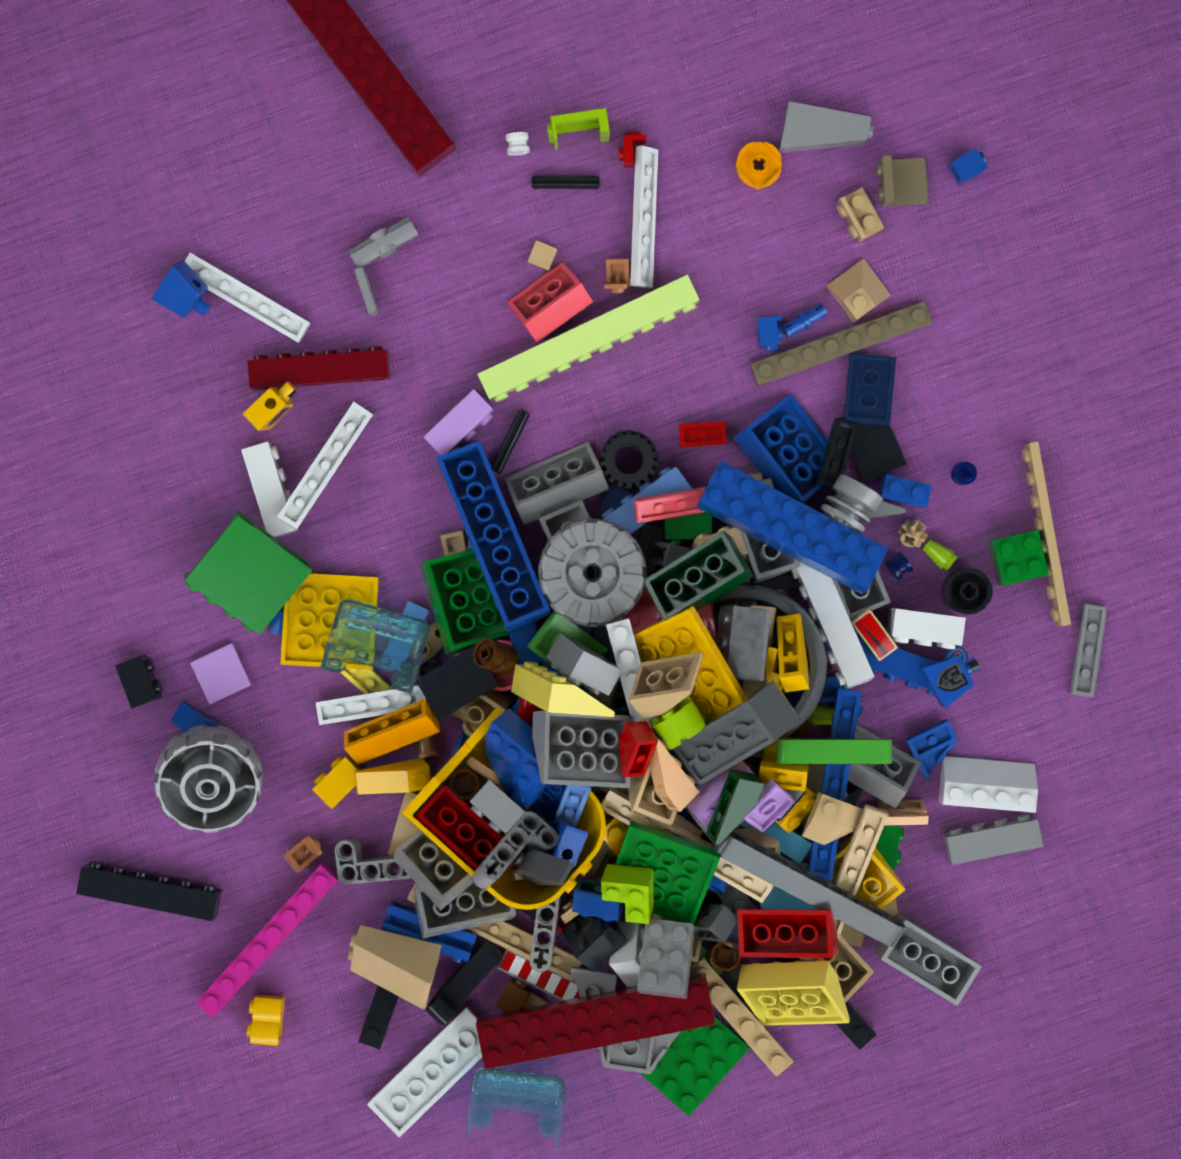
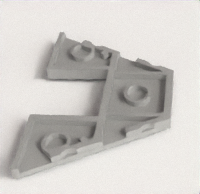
(632, 1056)

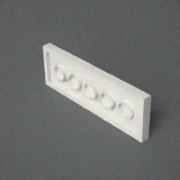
(429, 1074)

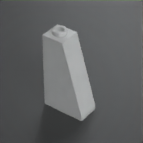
(822, 128)

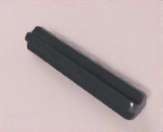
(565, 182)
(510, 441)

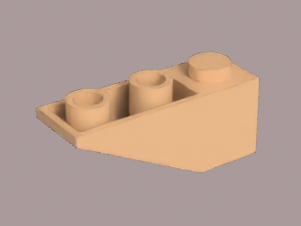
(669, 780)

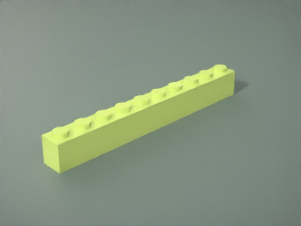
(589, 338)

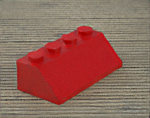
(459, 827)
(787, 933)

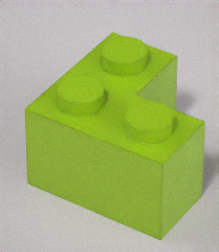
(630, 886)

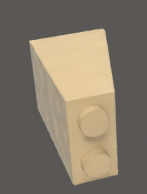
(395, 963)

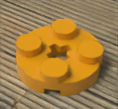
(758, 151)

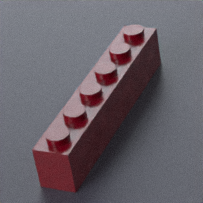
(319, 369)

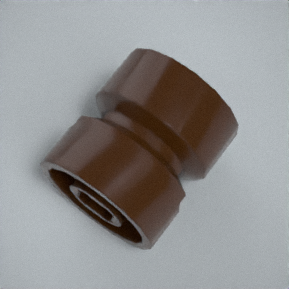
(495, 656)
(464, 784)
(723, 955)

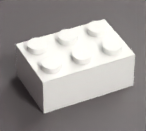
(925, 628)

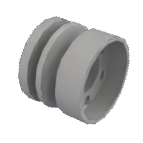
(851, 503)

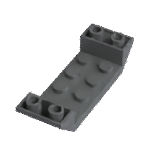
(736, 734)

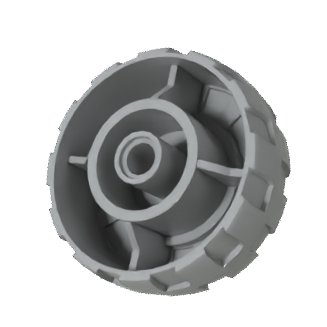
(598, 545)
(208, 778)

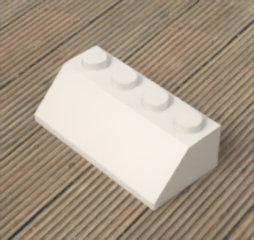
(988, 784)

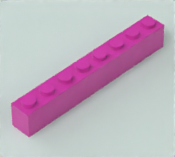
(268, 939)

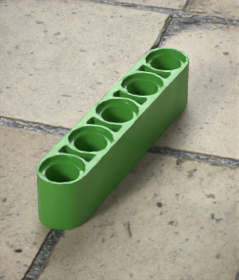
(834, 751)

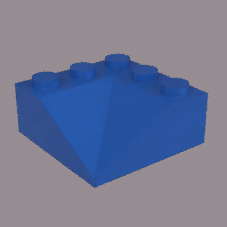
(514, 758)

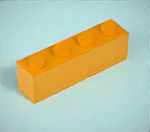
(391, 731)

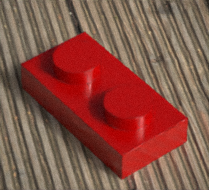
(702, 434)

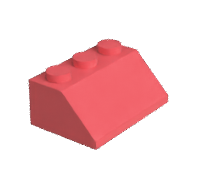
(550, 302)

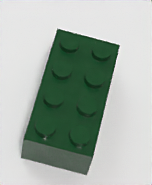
(699, 576)

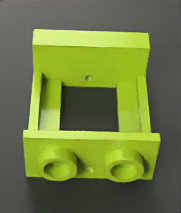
(577, 122)

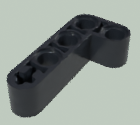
(463, 982)

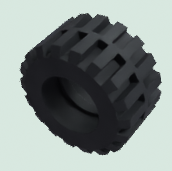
(621, 440)

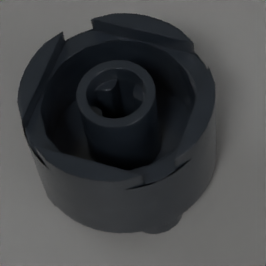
(973, 579)

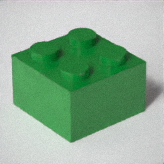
(1018, 557)

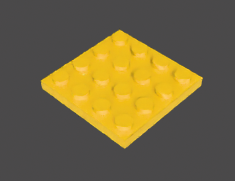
(312, 611)

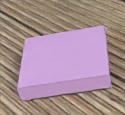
(221, 673)
(770, 806)

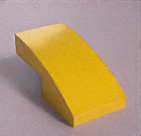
(772, 665)

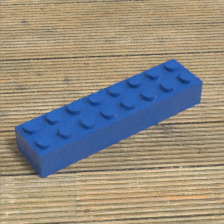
(792, 527)
(493, 536)

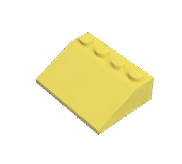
(554, 692)
(793, 993)

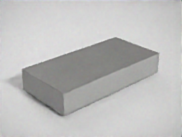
(366, 291)

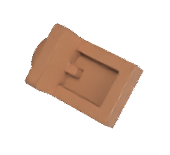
(617, 274)
(303, 853)

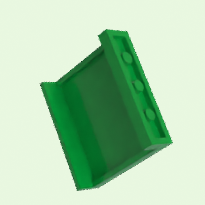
(248, 573)

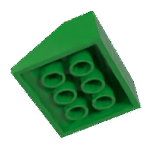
(461, 601)

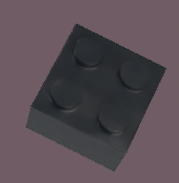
(593, 940)

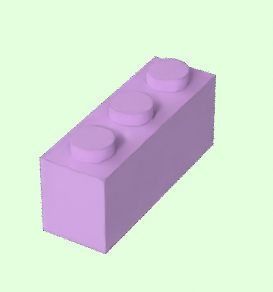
(460, 423)
(704, 803)

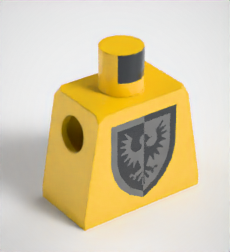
(265, 413)

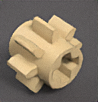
(912, 533)

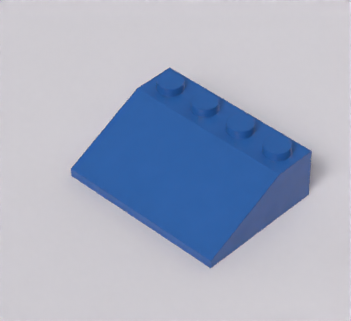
(786, 448)

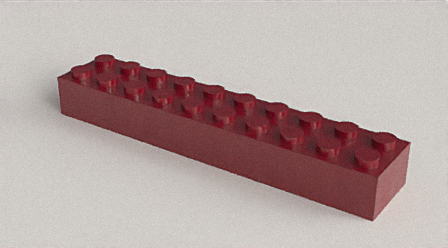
(376, 81)
(591, 1023)

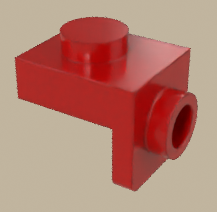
(626, 151)

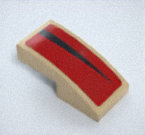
(873, 634)

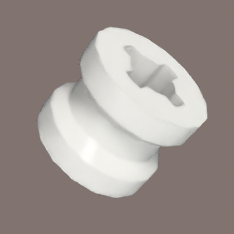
(517, 143)

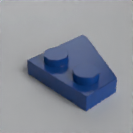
(932, 745)

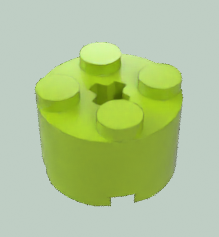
(679, 723)

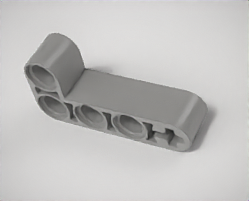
(523, 836)
(361, 865)
(549, 926)

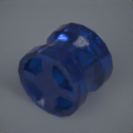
(959, 472)
(899, 566)

